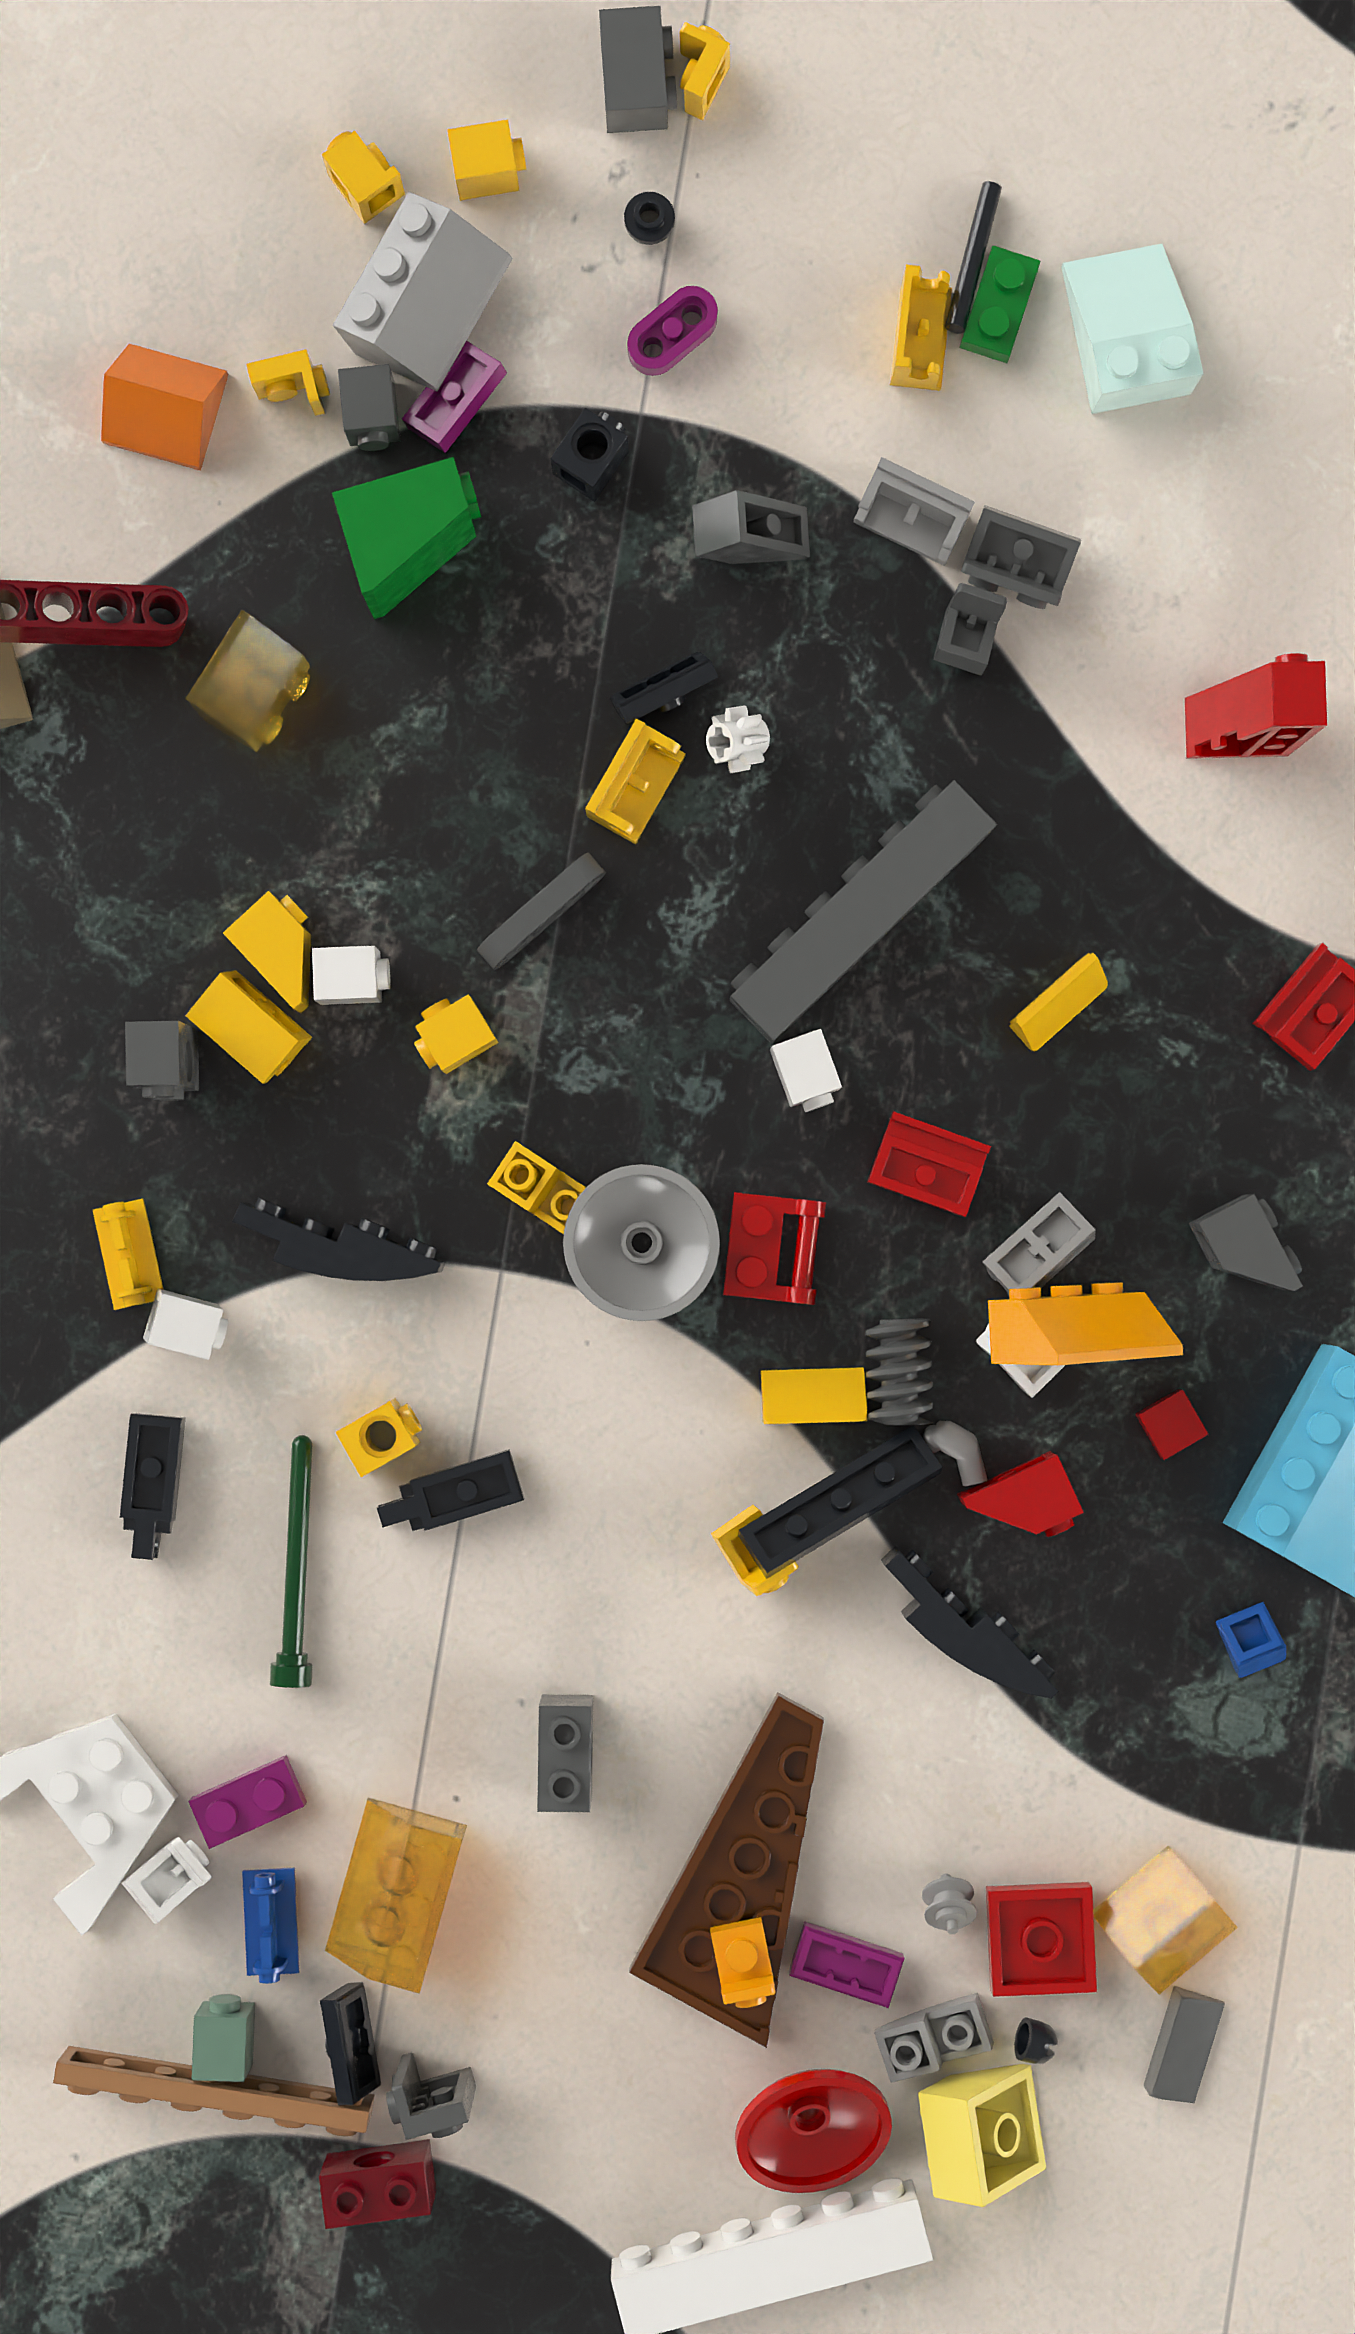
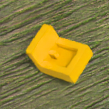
(740, 1558)

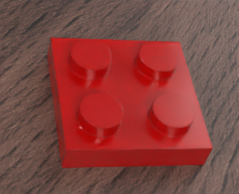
(1041, 1939)

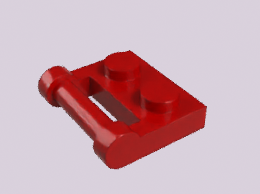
(756, 1248)

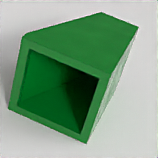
(406, 528)

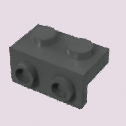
(1020, 557)
(430, 2105)

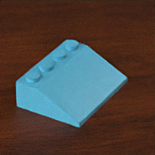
(1304, 1479)

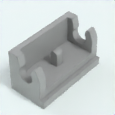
(913, 511)
(1041, 1246)

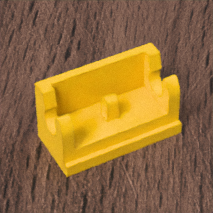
(921, 330)
(635, 781)
(248, 1025)

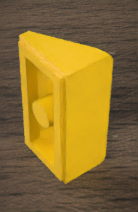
(1060, 1002)
(813, 1395)

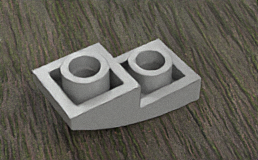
(934, 2036)

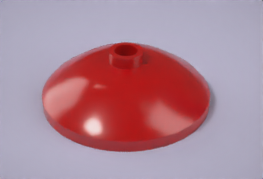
(813, 2131)

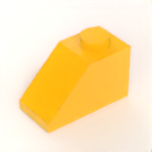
(277, 946)

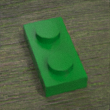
(1000, 304)

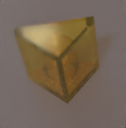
(1163, 1920)

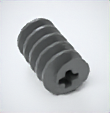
(899, 1372)

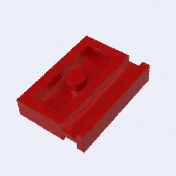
(1312, 1008)
(928, 1164)

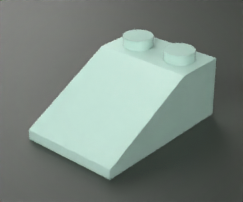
(1131, 328)

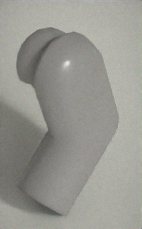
(960, 1445)

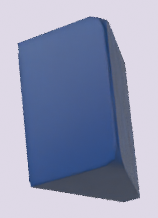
(1251, 1640)

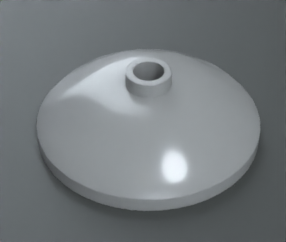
(601, 1248)

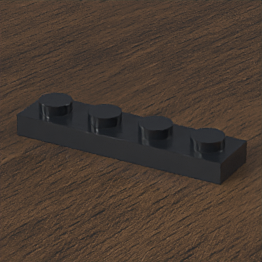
(840, 1501)

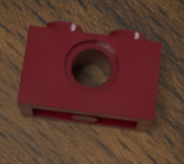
(377, 2184)

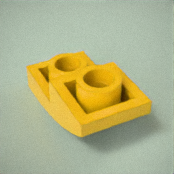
(536, 1186)

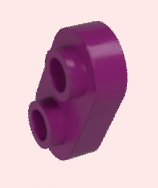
(670, 332)

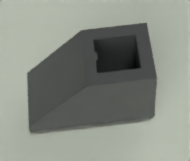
(1243, 1243)

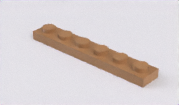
(145, 2079)

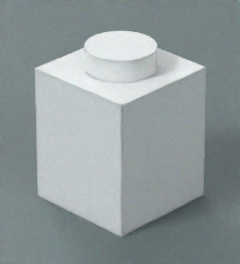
(349, 975)
(806, 1070)
(185, 1324)

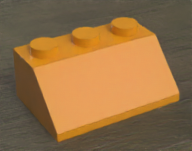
(1077, 1326)

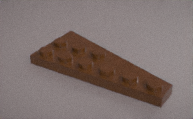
(739, 1870)

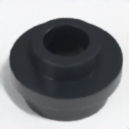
(647, 232)

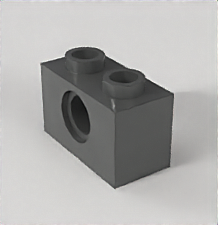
(162, 1059)
(565, 1753)

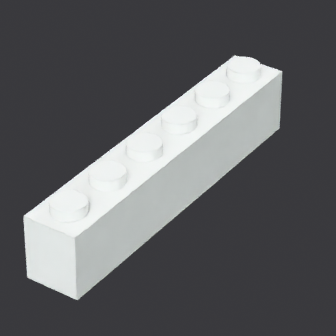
(770, 2258)

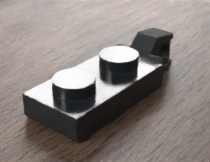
(151, 1480)
(455, 1493)

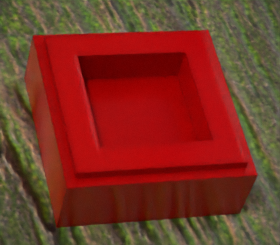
(1171, 1424)

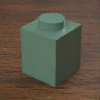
(223, 2039)

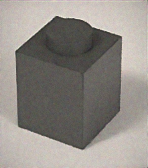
(369, 406)

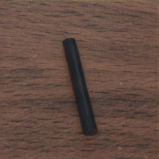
(973, 257)

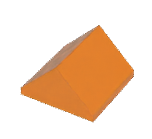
(161, 405)

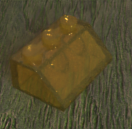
(395, 1893)

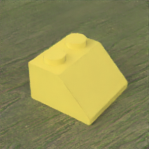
(982, 2133)

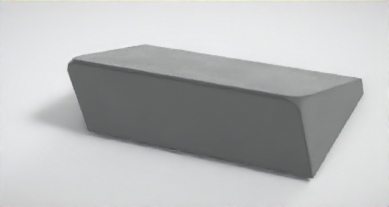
(1183, 2046)

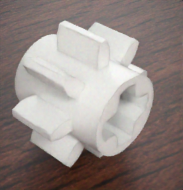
(738, 739)

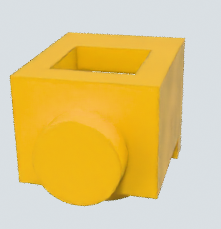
(362, 175)

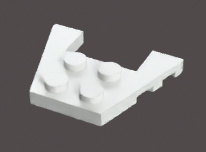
(103, 1794)

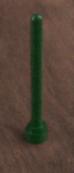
(291, 1664)

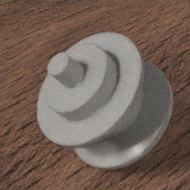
(949, 1903)

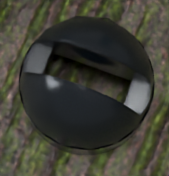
(1033, 2041)

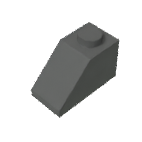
(750, 529)

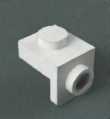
(168, 1878)

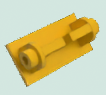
(128, 1253)

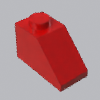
(1028, 1496)

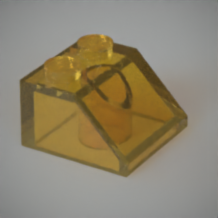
(249, 683)

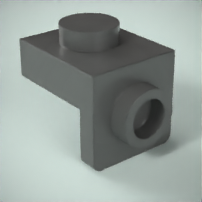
(969, 628)

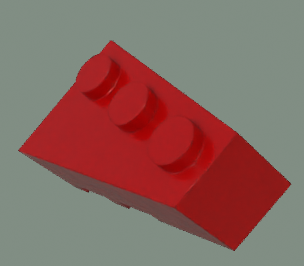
(1259, 711)

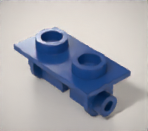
(270, 1923)

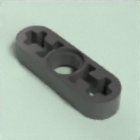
(541, 911)

